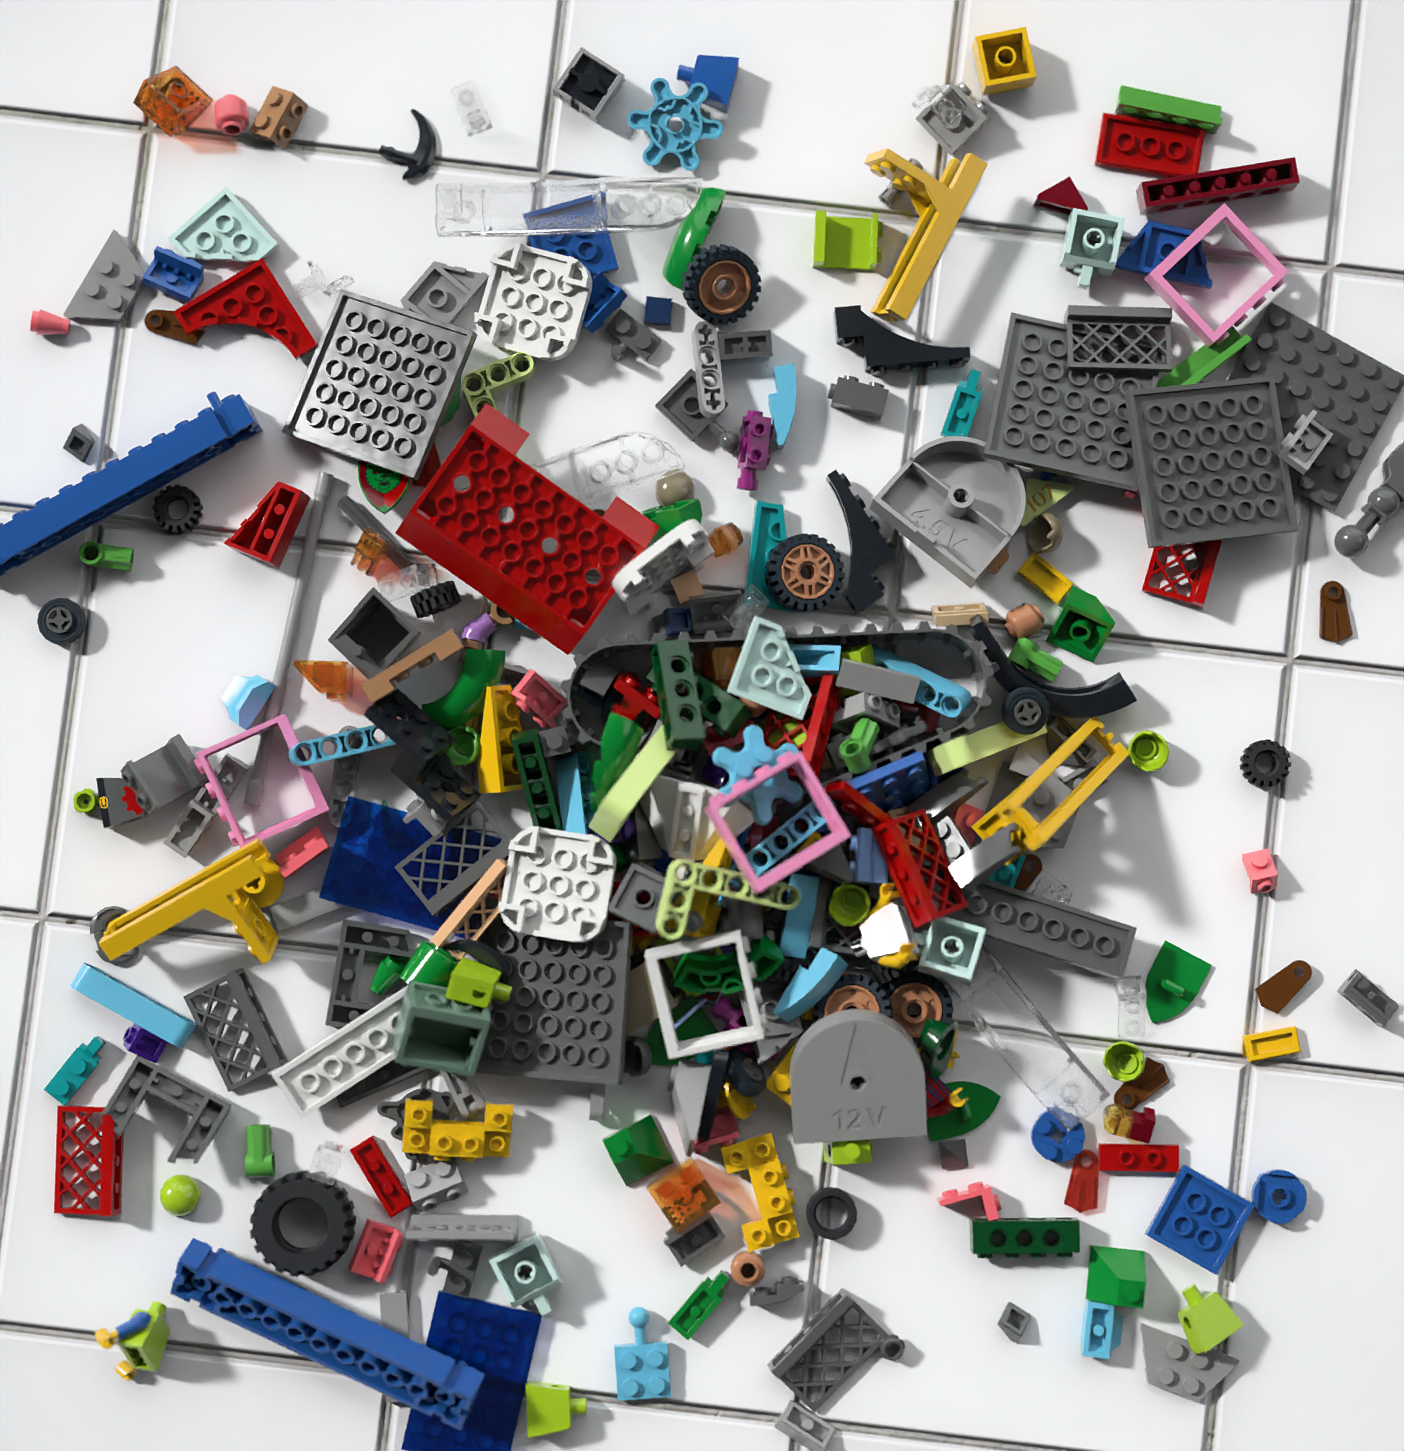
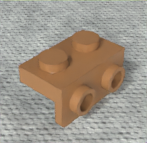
(279, 116)

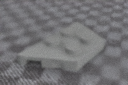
(109, 284)
(443, 291)
(779, 1031)
(1177, 1369)

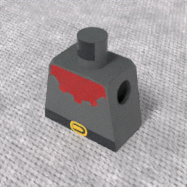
(118, 803)

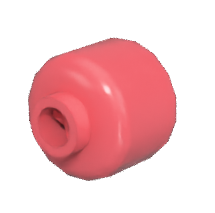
(231, 114)

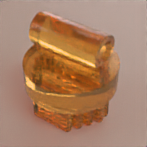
(725, 539)

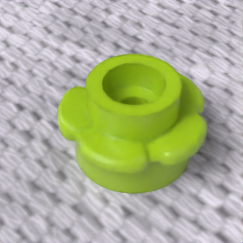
(79, 804)

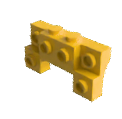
(455, 1137)
(773, 1198)

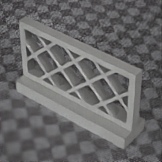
(463, 1227)

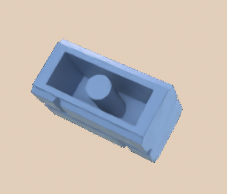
(868, 862)

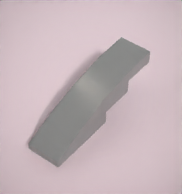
(202, 809)

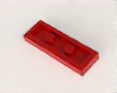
(381, 1176)

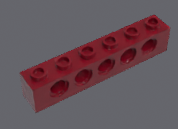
(1217, 186)

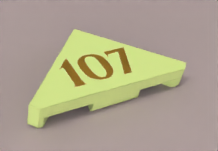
(1041, 496)

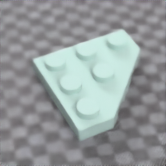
(223, 233)
(769, 671)

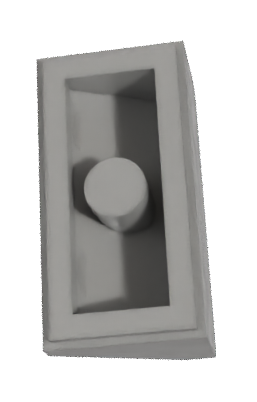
(804, 1427)

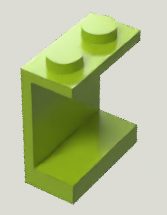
(846, 242)

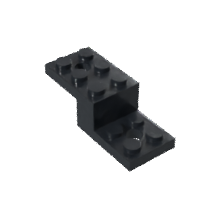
(422, 756)

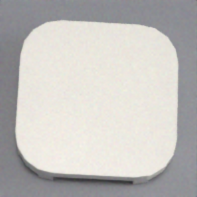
(534, 302)
(663, 561)
(558, 884)

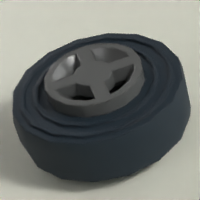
(51, 621)
(1033, 715)
(745, 1074)

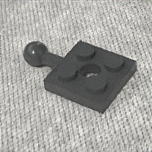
(693, 423)
(644, 916)

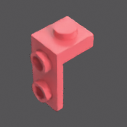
(989, 1201)

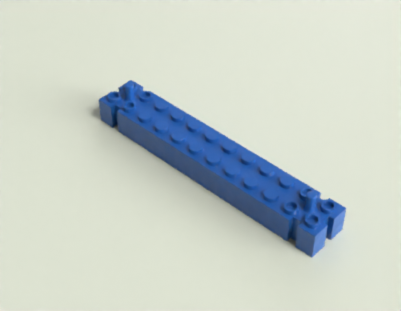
(126, 480)
(326, 1333)

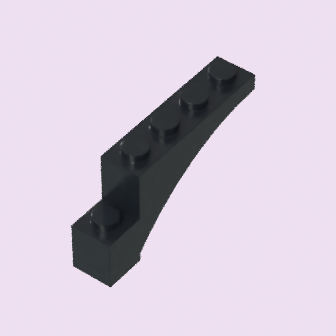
(887, 350)
(867, 546)

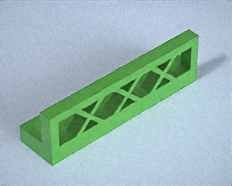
(1168, 109)
(1205, 360)

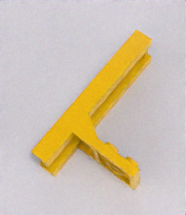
(939, 210)
(1010, 809)
(206, 890)

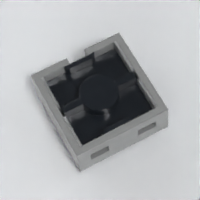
(589, 84)

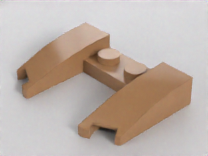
(384, 684)

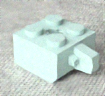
(1089, 259)
(935, 957)
(525, 1288)

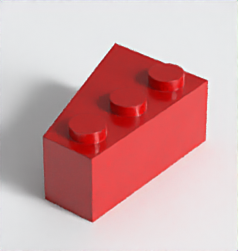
(271, 526)

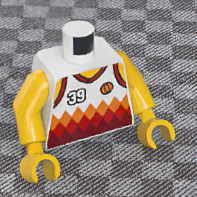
(887, 932)

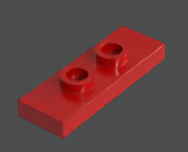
(856, 804)
(1138, 1157)

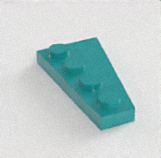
(766, 534)

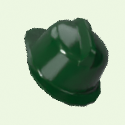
(937, 1043)

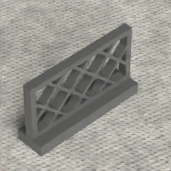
(1113, 318)
(465, 880)
(821, 916)
(251, 1014)
(809, 1337)

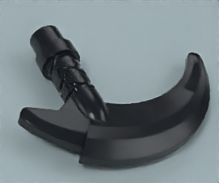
(424, 154)
(483, 953)

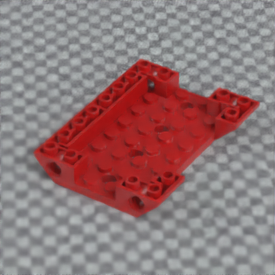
(508, 558)

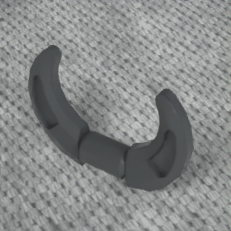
(99, 923)

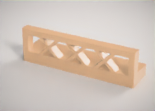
(468, 907)

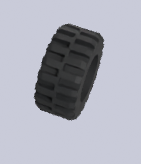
(282, 1253)

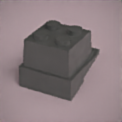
(374, 635)

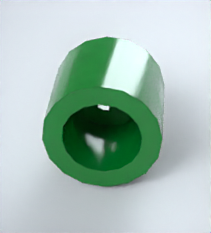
(430, 965)

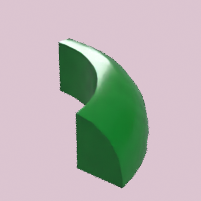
(691, 234)
(671, 516)
(467, 696)
(618, 752)
(722, 972)

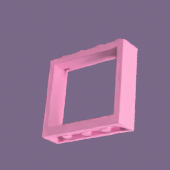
(1184, 310)
(215, 790)
(818, 795)

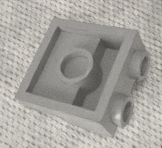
(963, 128)
(866, 706)

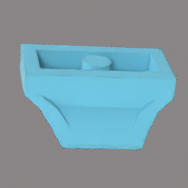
(246, 698)
(1100, 1329)

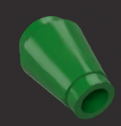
(387, 974)

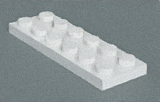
(341, 1058)

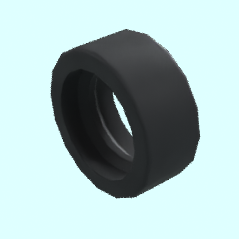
(838, 1232)

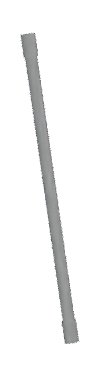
(321, 495)

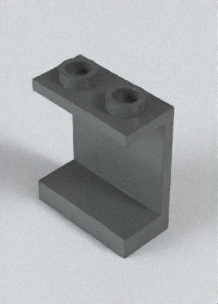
(163, 775)

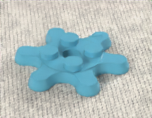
(657, 120)
(741, 766)

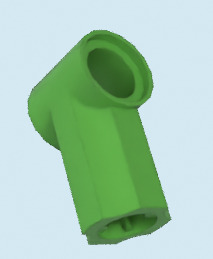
(109, 556)
(1030, 657)
(857, 748)
(260, 1158)

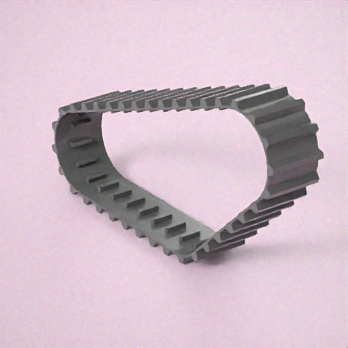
(817, 636)

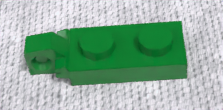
(699, 1305)

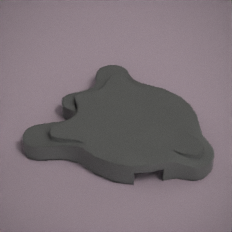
(907, 730)
(441, 1110)

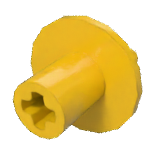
(268, 887)
(739, 1105)

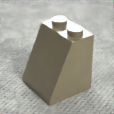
(641, 999)

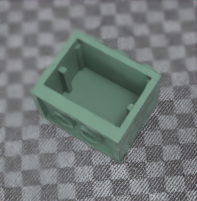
(439, 1031)

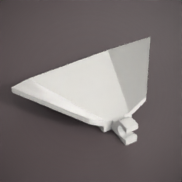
(681, 822)

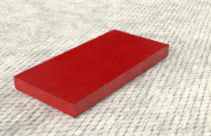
(1148, 146)

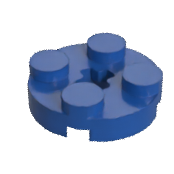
(1049, 1148)
(1288, 1208)

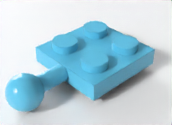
(642, 1366)

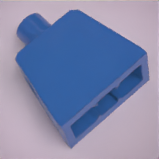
(717, 74)

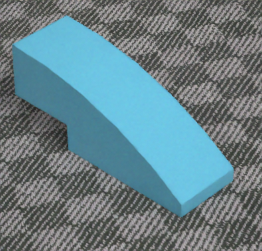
(783, 402)
(817, 659)
(798, 921)
(810, 985)

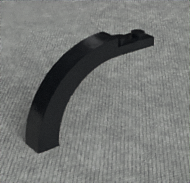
(1063, 702)

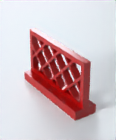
(1202, 578)
(819, 724)
(908, 873)
(110, 1165)

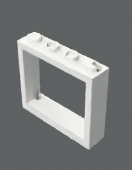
(718, 1040)

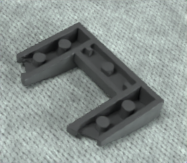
(967, 864)
(353, 942)
(146, 1077)

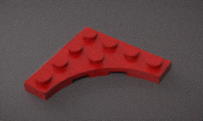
(253, 301)

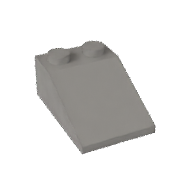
(688, 1090)

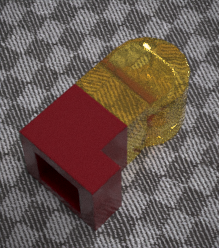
(1129, 1123)

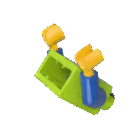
(140, 1340)

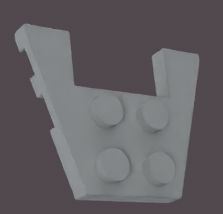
(1044, 799)

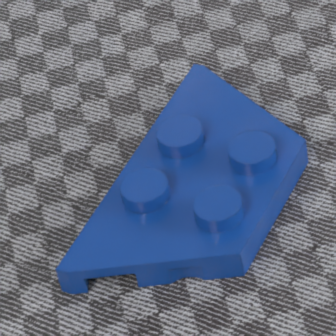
(1155, 244)

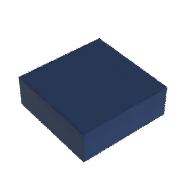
(658, 311)
(677, 621)

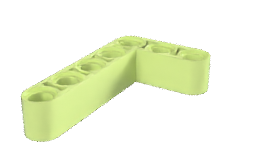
(489, 386)
(975, 747)
(632, 786)
(720, 886)

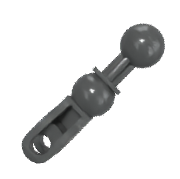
(1381, 505)

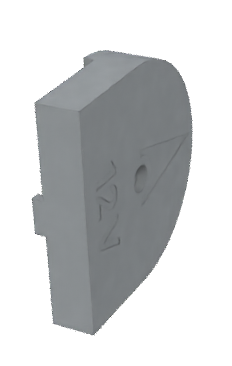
(926, 508)
(878, 1105)

